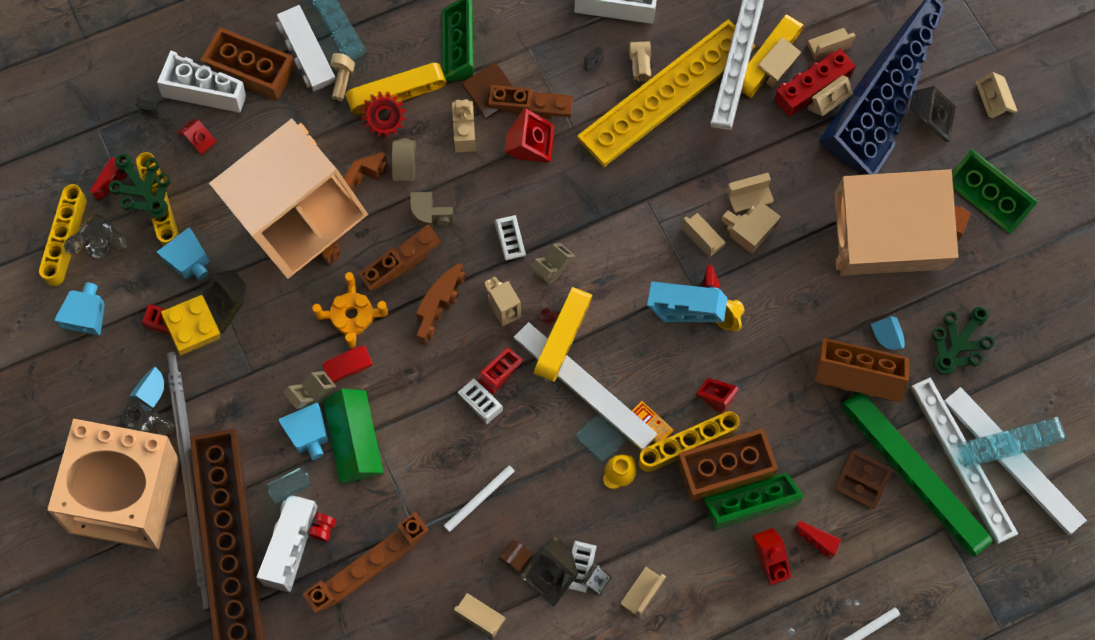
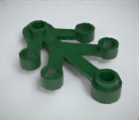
(142, 188)
(959, 342)

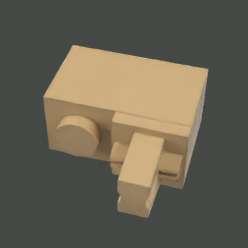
(463, 126)
(752, 227)
(503, 301)

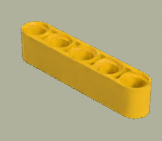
(754, 77)
(404, 85)
(62, 225)
(165, 227)
(563, 334)
(695, 433)

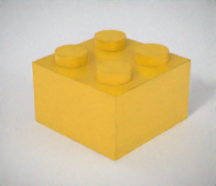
(190, 325)

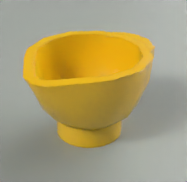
(732, 317)
(619, 471)

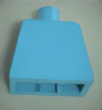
(185, 256)
(82, 311)
(306, 430)

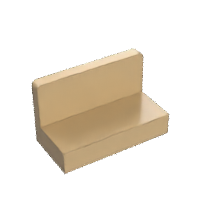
(830, 42)
(779, 61)
(995, 95)
(831, 96)
(749, 192)
(702, 234)
(642, 592)
(479, 615)

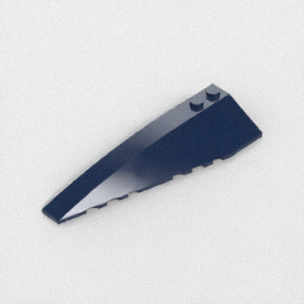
(872, 115)

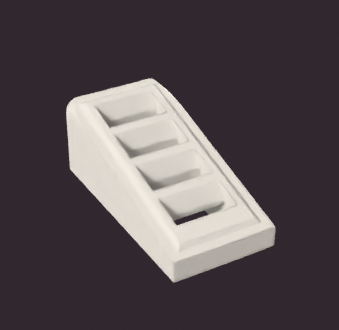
(512, 220)
(490, 414)
(587, 548)

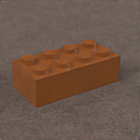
(255, 64)
(862, 370)
(727, 464)

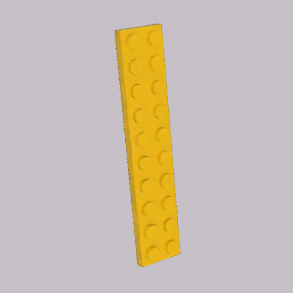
(659, 96)

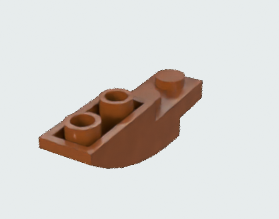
(543, 104)
(402, 259)
(440, 295)

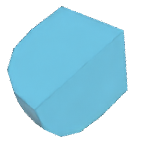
(889, 333)
(149, 388)

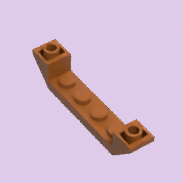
(370, 166)
(368, 565)

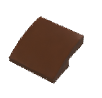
(479, 88)
(863, 479)

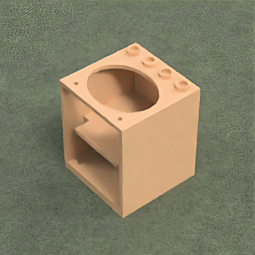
(289, 197)
(895, 222)
(115, 484)

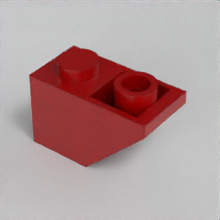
(772, 555)

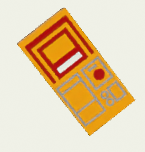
(654, 421)

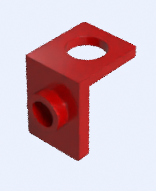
(197, 135)

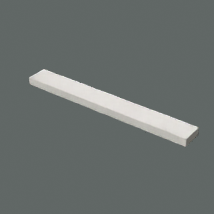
(736, 64)
(591, 391)
(1018, 465)
(972, 478)

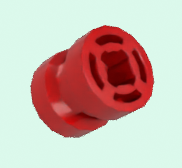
(321, 527)

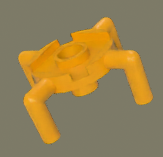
(347, 302)

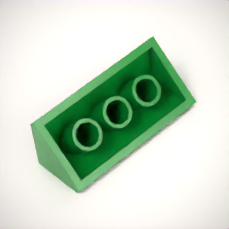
(457, 41)
(992, 191)
(352, 435)
(752, 501)

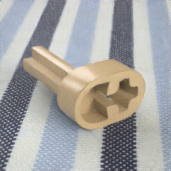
(344, 67)

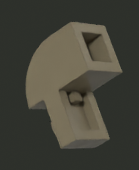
(403, 159)
(426, 214)
(553, 262)
(312, 390)

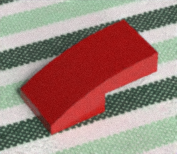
(347, 363)

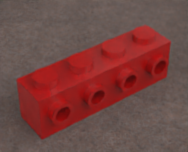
(799, 92)

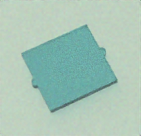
(601, 438)
(288, 485)

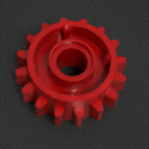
(383, 125)

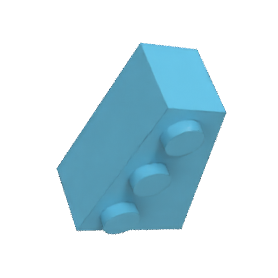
(686, 303)

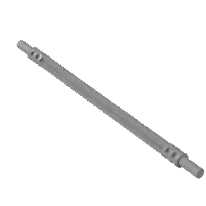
(187, 470)

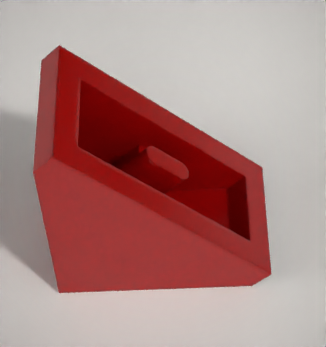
(717, 394)

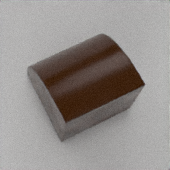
(516, 556)

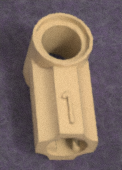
(640, 55)

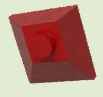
(530, 138)

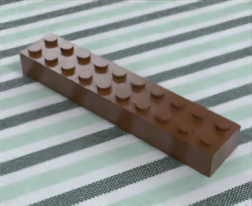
(227, 537)

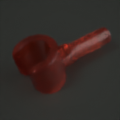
(552, 315)

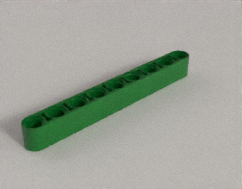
(917, 474)

